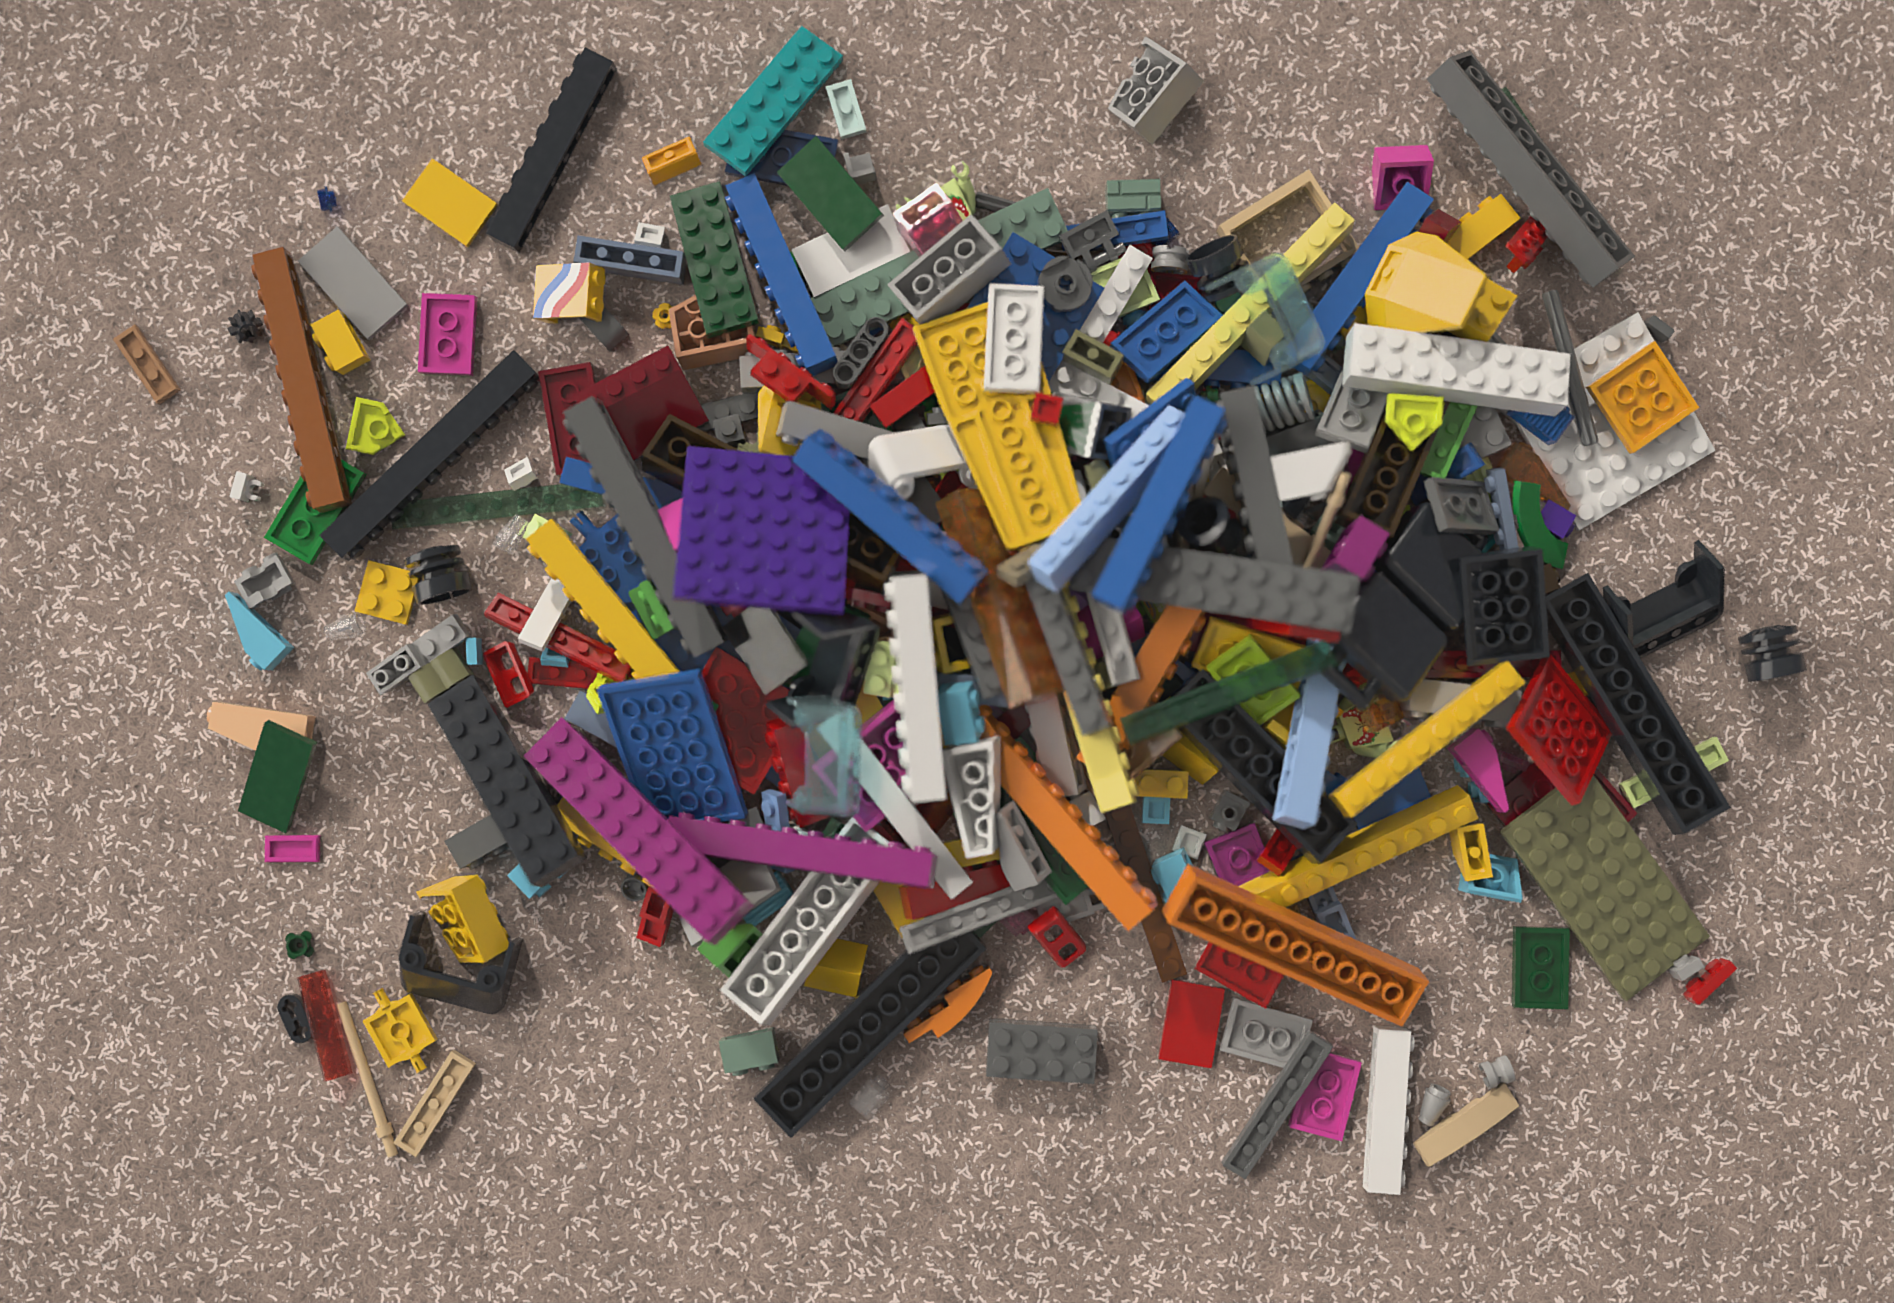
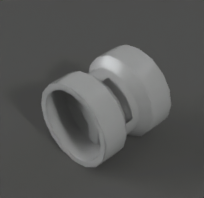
(1497, 1072)

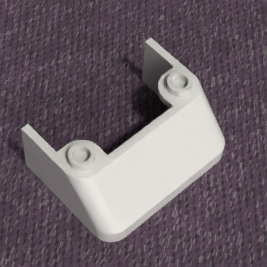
(917, 453)
(1309, 471)

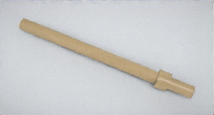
(1334, 501)
(384, 1128)

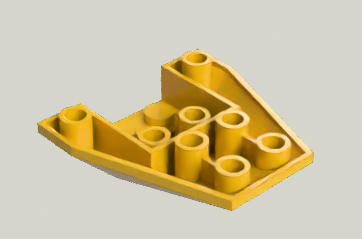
(1423, 286)

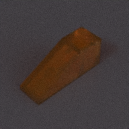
(1527, 466)

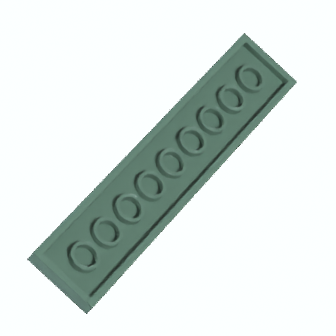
(867, 296)

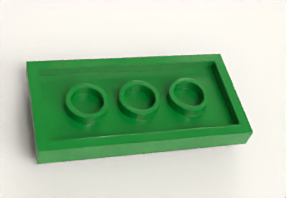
(299, 525)

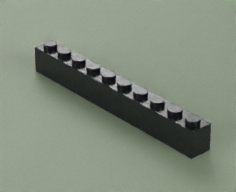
(430, 457)

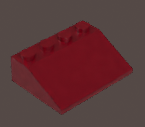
(644, 396)

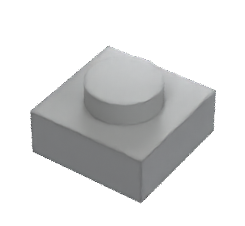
(1685, 967)

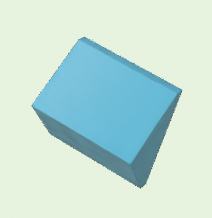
(1504, 883)

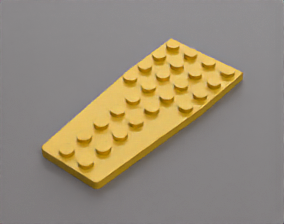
(1014, 461)

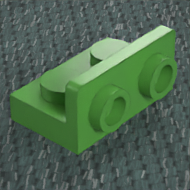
(650, 610)

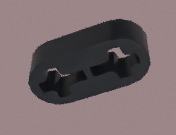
(290, 1021)

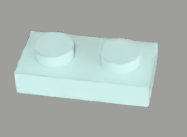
(846, 109)

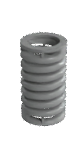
(1285, 410)

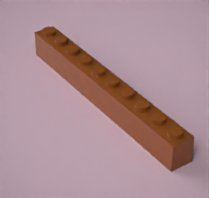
(301, 380)

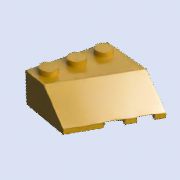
(472, 919)

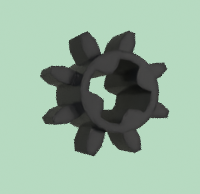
(245, 326)

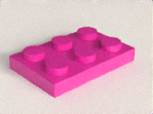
(447, 334)
(1327, 1099)

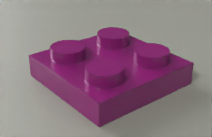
(1236, 855)

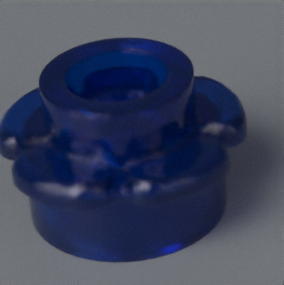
(326, 199)

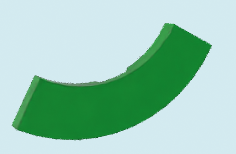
(1531, 524)

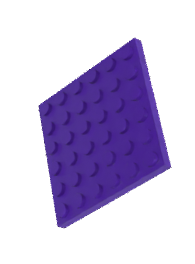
(759, 534)

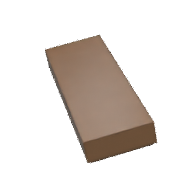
(146, 364)

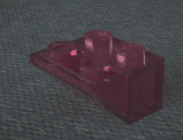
(926, 219)

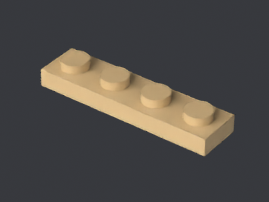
(434, 1103)

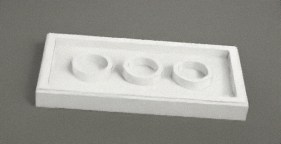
(829, 266)
(1014, 338)

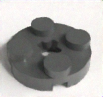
(1068, 269)

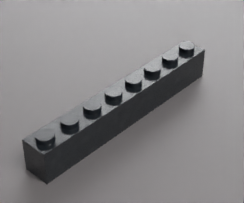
(551, 149)

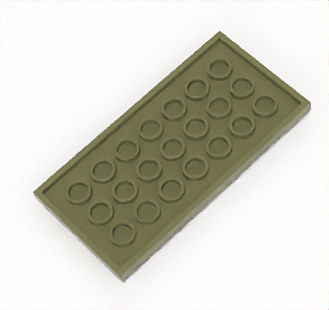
(1605, 886)

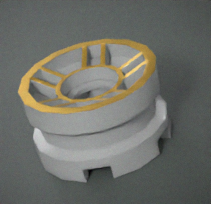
(1169, 259)

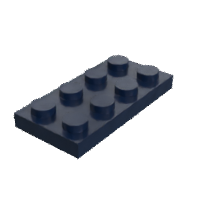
(780, 153)

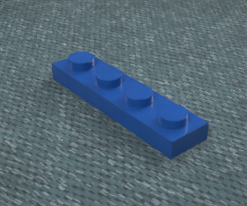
(1137, 229)

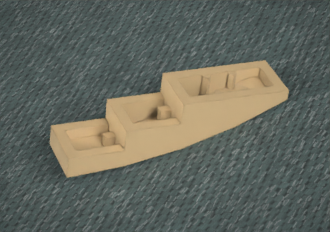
(1466, 1124)

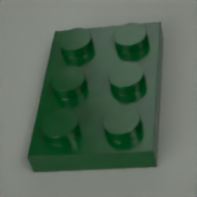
(1540, 967)

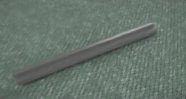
(1575, 387)

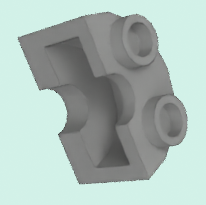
(265, 582)

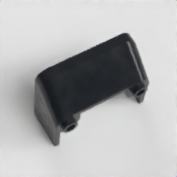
(1675, 610)
(838, 663)
(484, 995)

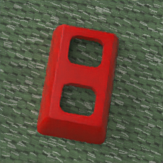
(503, 677)
(1069, 935)

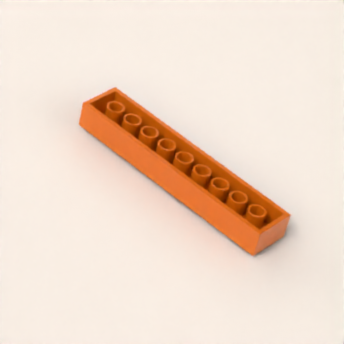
(1294, 945)

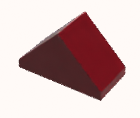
(1440, 225)

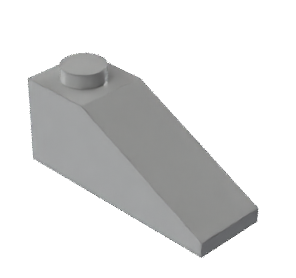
(1019, 852)

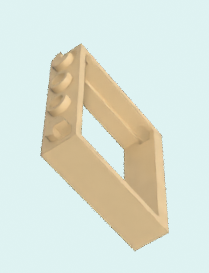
(1316, 194)

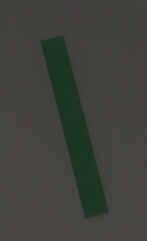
(496, 505)
(1228, 692)

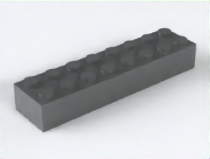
(1254, 478)

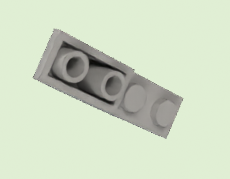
(412, 656)

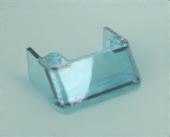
(1289, 306)
(830, 756)

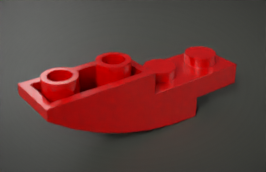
(656, 918)

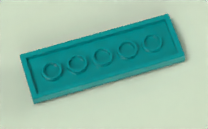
(773, 100)

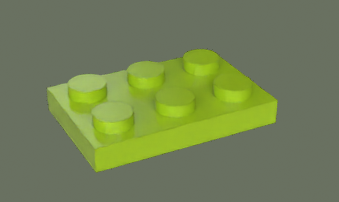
(1242, 657)

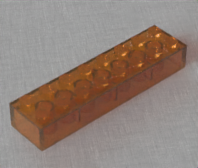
(1002, 609)

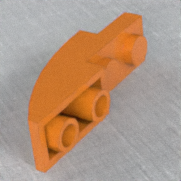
(960, 1000)

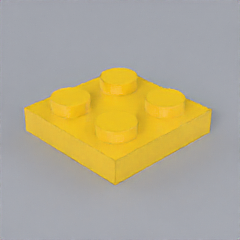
(386, 593)

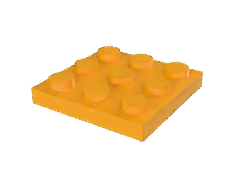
(1642, 397)

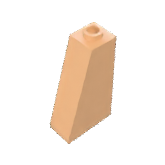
(246, 722)

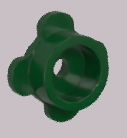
(293, 950)

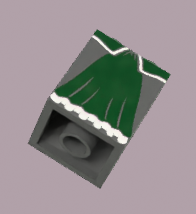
(1088, 423)

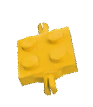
(400, 1030)

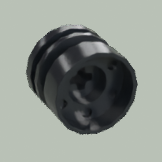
(1214, 262)
(436, 569)
(1772, 653)

